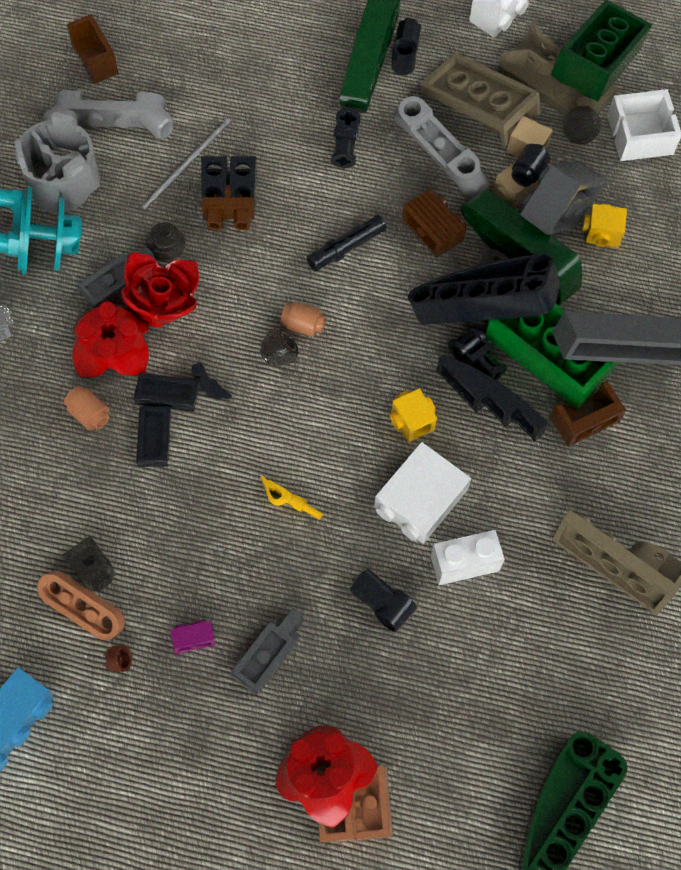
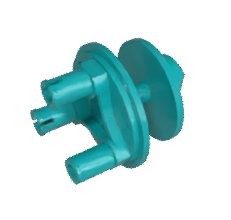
(16, 242)

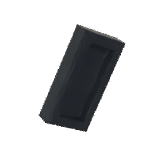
(166, 391)
(153, 436)

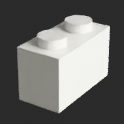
(467, 557)

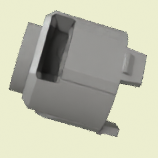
(55, 175)

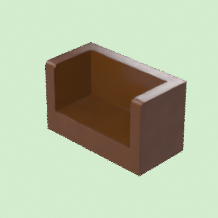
(92, 48)
(593, 416)

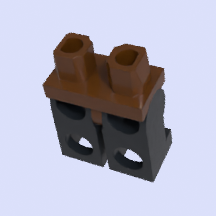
(228, 201)

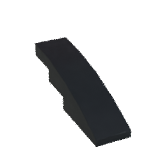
(482, 390)

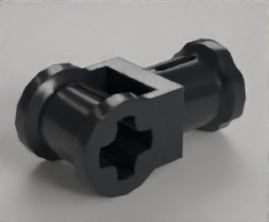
(346, 134)
(476, 351)

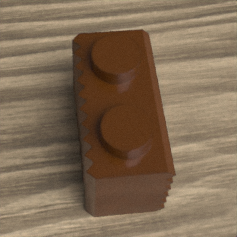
(434, 222)

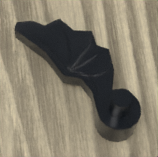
(209, 385)

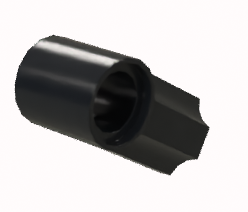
(406, 46)
(390, 605)

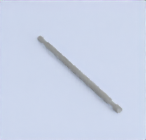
(173, 176)

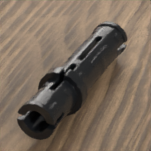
(337, 248)

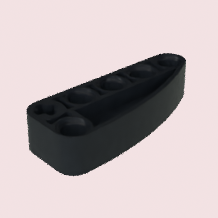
(489, 291)

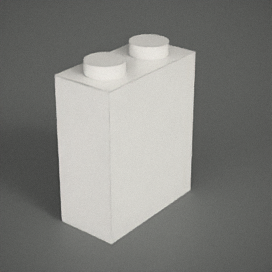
(421, 493)

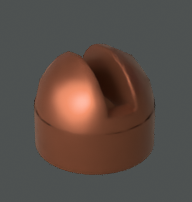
(118, 658)

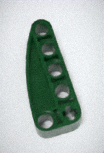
(369, 53)
(508, 231)
(563, 797)

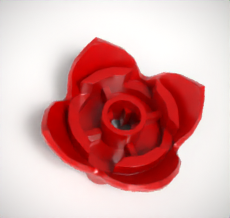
(157, 291)
(123, 353)
(330, 795)

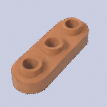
(69, 603)

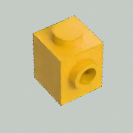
(604, 225)
(413, 414)

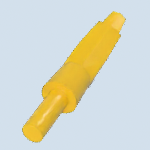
(294, 501)

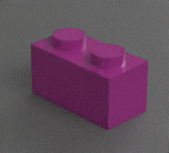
(192, 636)

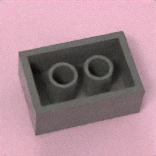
(562, 196)

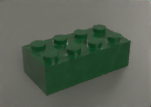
(601, 50)

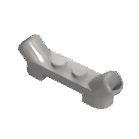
(145, 112)
(441, 146)

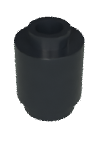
(530, 164)

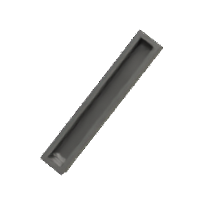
(619, 338)

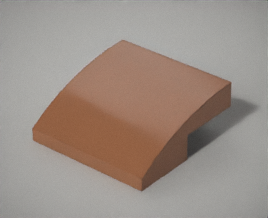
(368, 815)

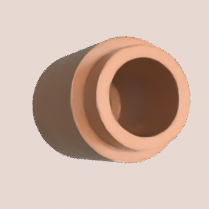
(303, 319)
(87, 408)

